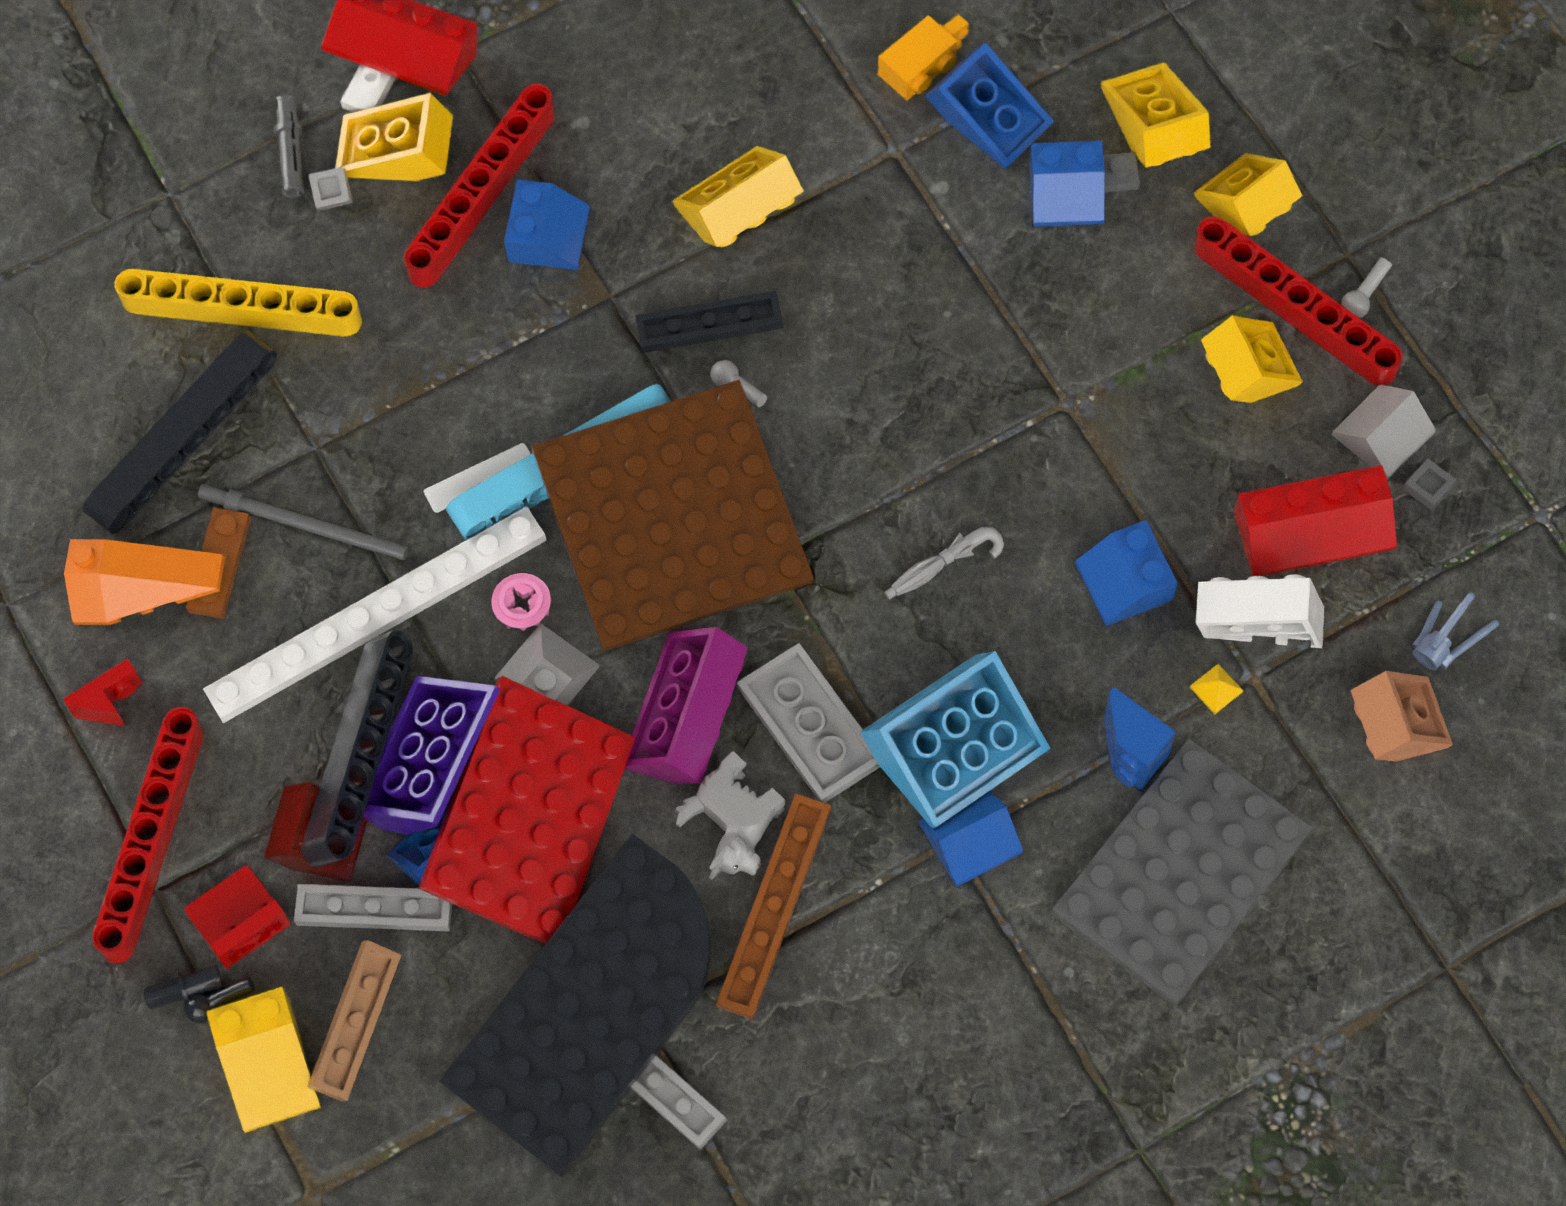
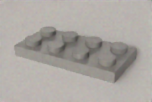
(809, 723)

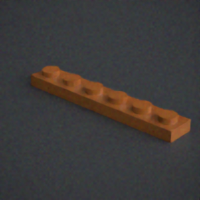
(773, 907)

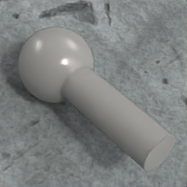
(1358, 300)
(726, 372)

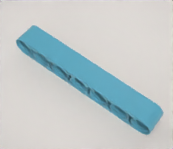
(522, 483)

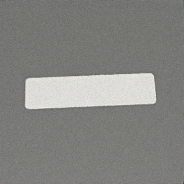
(445, 491)

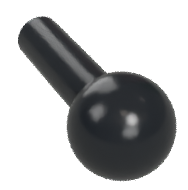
(198, 1004)

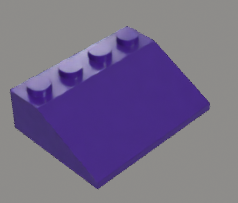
(427, 752)

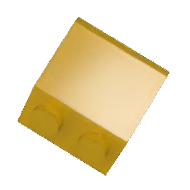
(1250, 192)
(1250, 359)

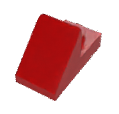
(95, 699)

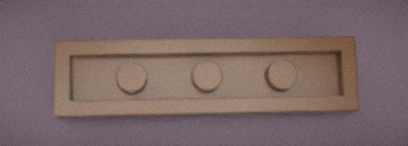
(354, 1021)

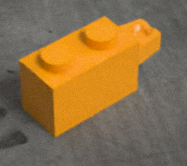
(922, 55)

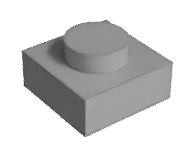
(330, 188)

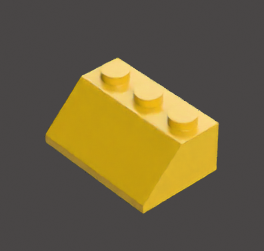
(739, 196)

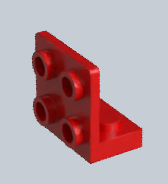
(237, 916)

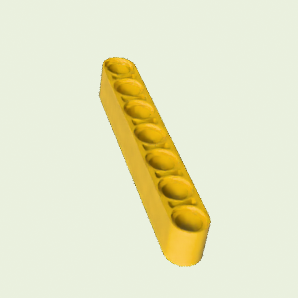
(226, 292)

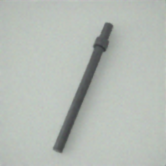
(237, 501)

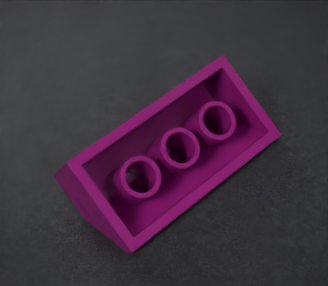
(686, 705)

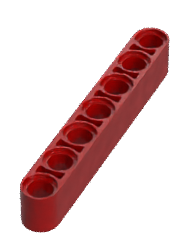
(479, 199)
(1302, 316)
(151, 851)

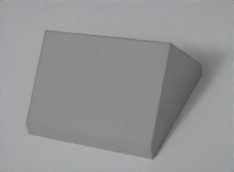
(1386, 428)

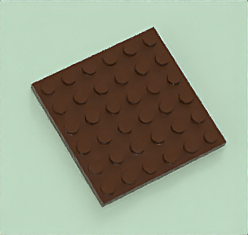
(672, 515)

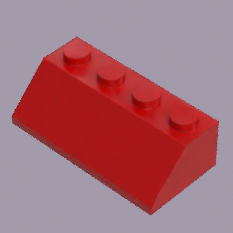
(403, 40)
(1316, 521)

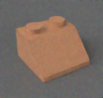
(1400, 716)

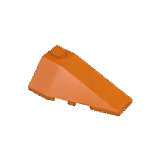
(127, 578)

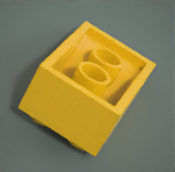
(1158, 114)
(396, 140)
(263, 1059)

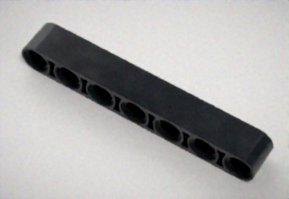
(179, 432)
(357, 749)

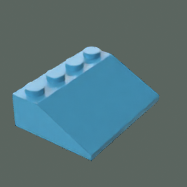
(956, 738)

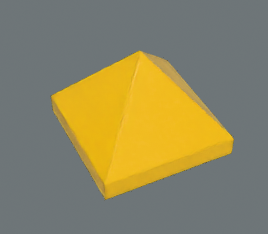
(1216, 689)

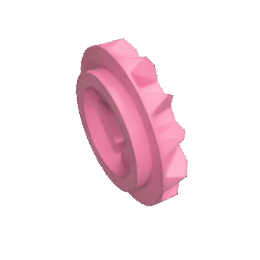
(525, 586)

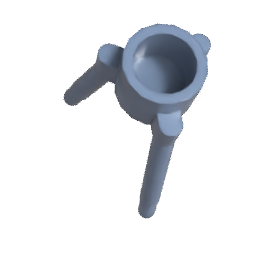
(1433, 649)

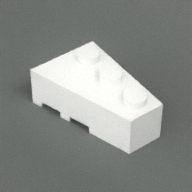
(1260, 608)

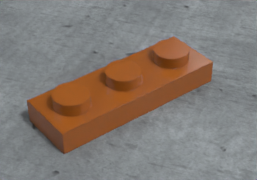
(224, 536)

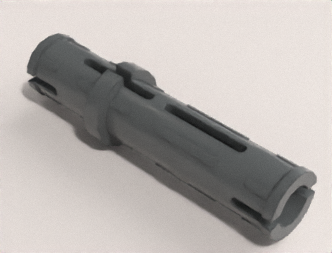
(288, 134)

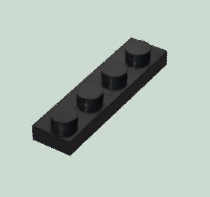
(709, 321)

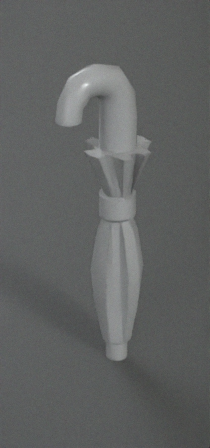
(961, 547)

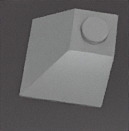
(550, 666)

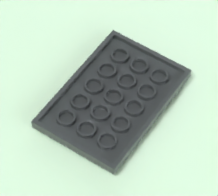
(1181, 872)

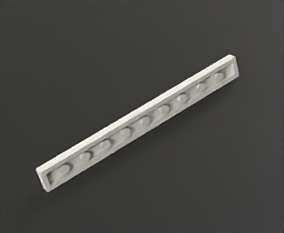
(374, 614)

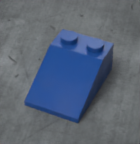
(989, 106)

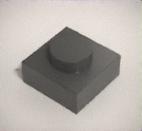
(1120, 172)
(1429, 484)

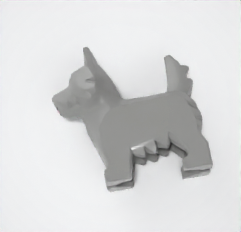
(736, 812)

